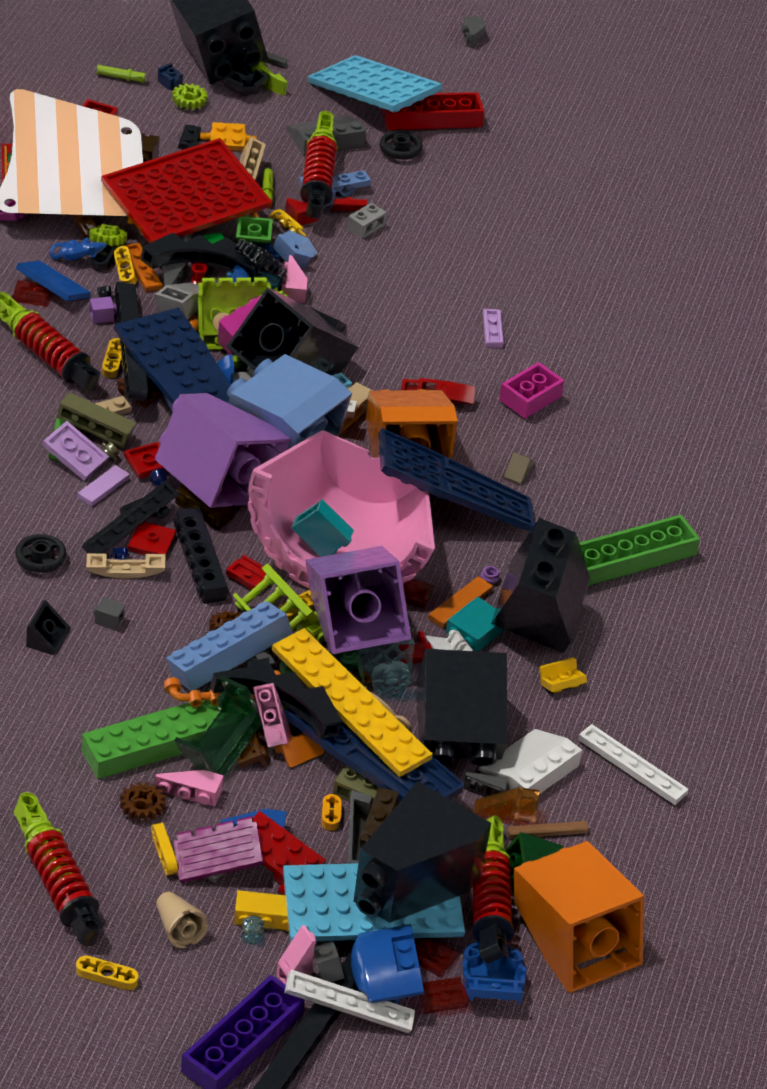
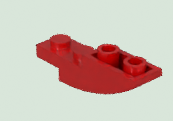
(456, 392)

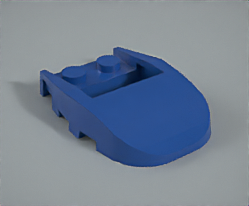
(496, 980)

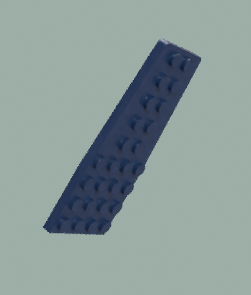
(173, 355)
(451, 480)
(358, 756)

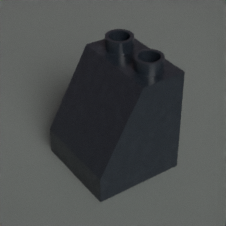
(290, 328)
(544, 587)
(463, 705)
(420, 856)

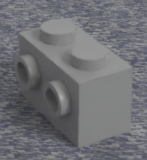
(366, 220)

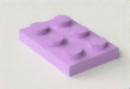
(75, 450)

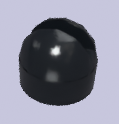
(104, 291)

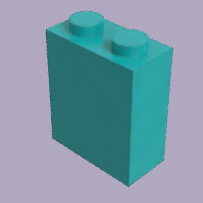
(323, 529)
(475, 624)

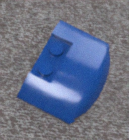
(386, 964)

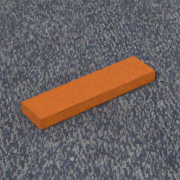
(145, 274)
(455, 603)

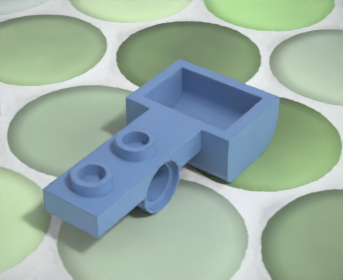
(346, 183)

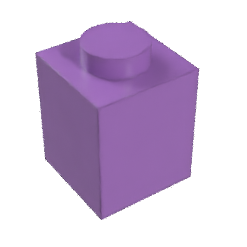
(102, 310)

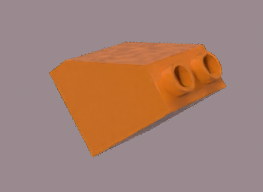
(415, 415)
(580, 912)

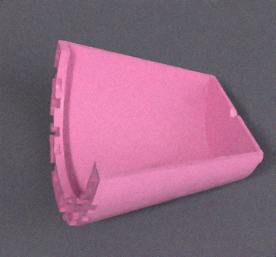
(352, 484)

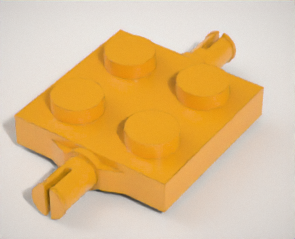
(231, 134)

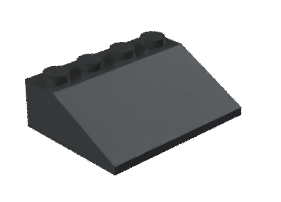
(346, 130)

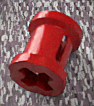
(199, 271)

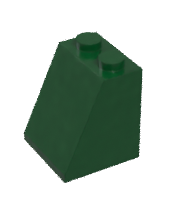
(528, 848)

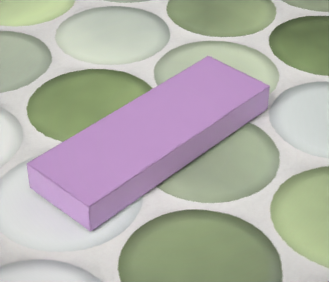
(492, 328)
(103, 485)

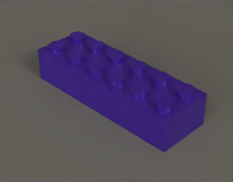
(242, 1035)

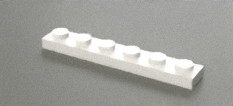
(633, 764)
(349, 1001)

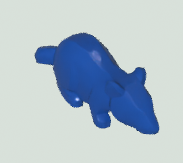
(75, 250)

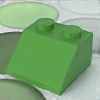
(254, 230)

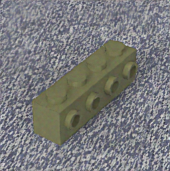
(96, 420)
(352, 780)

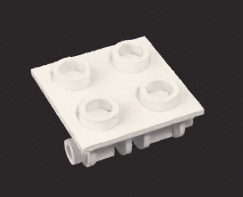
(453, 642)

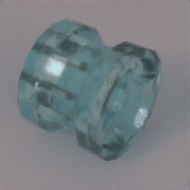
(252, 929)

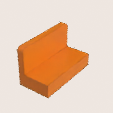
(299, 750)

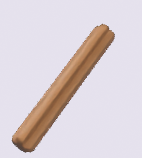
(549, 829)

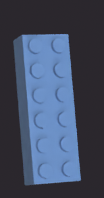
(229, 645)

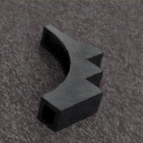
(173, 250)
(310, 703)

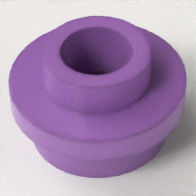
(490, 574)

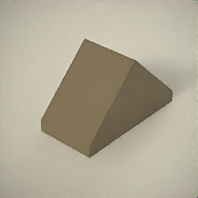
(518, 469)

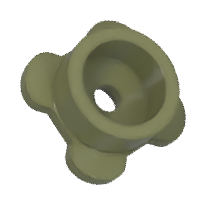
(110, 450)

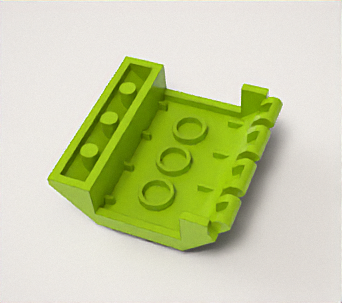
(224, 298)

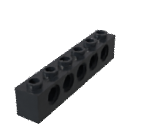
(201, 555)

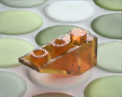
(514, 803)

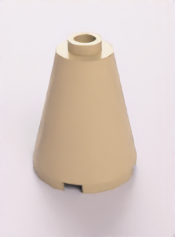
(181, 920)

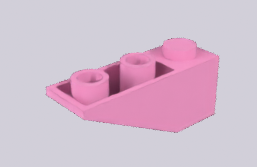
(295, 281)
(272, 715)
(196, 785)
(298, 955)

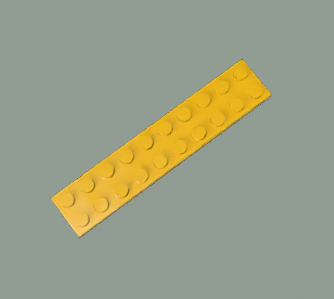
(353, 702)

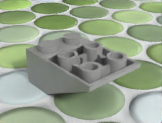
(178, 295)

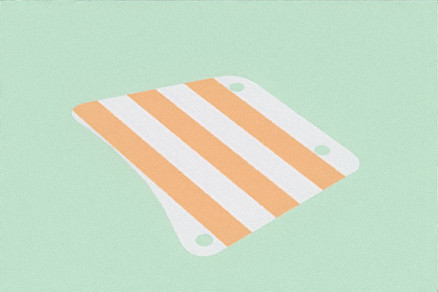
(63, 154)

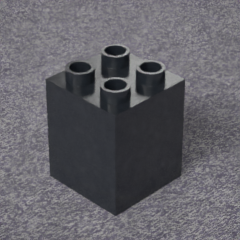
(220, 35)

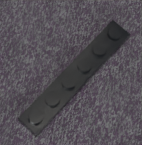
(130, 519)

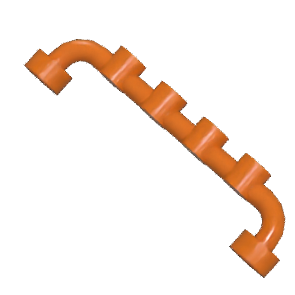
(195, 697)

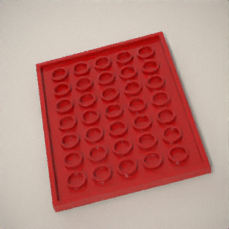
(186, 191)

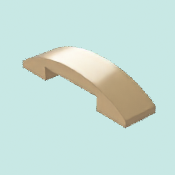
(125, 568)

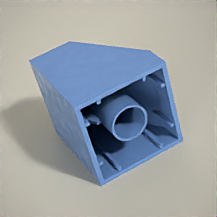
(293, 398)

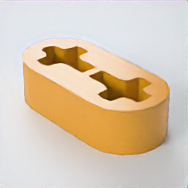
(332, 812)

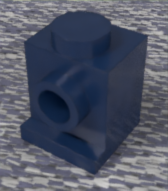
(169, 76)

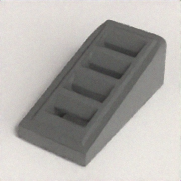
(490, 784)

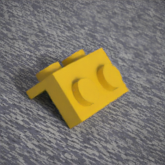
(561, 675)

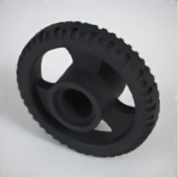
(401, 145)
(40, 553)

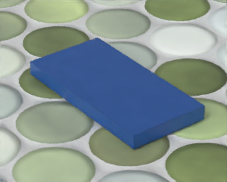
(53, 280)

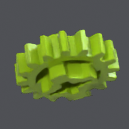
(189, 96)
(108, 234)

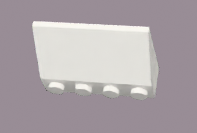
(536, 761)

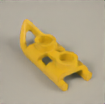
(287, 221)

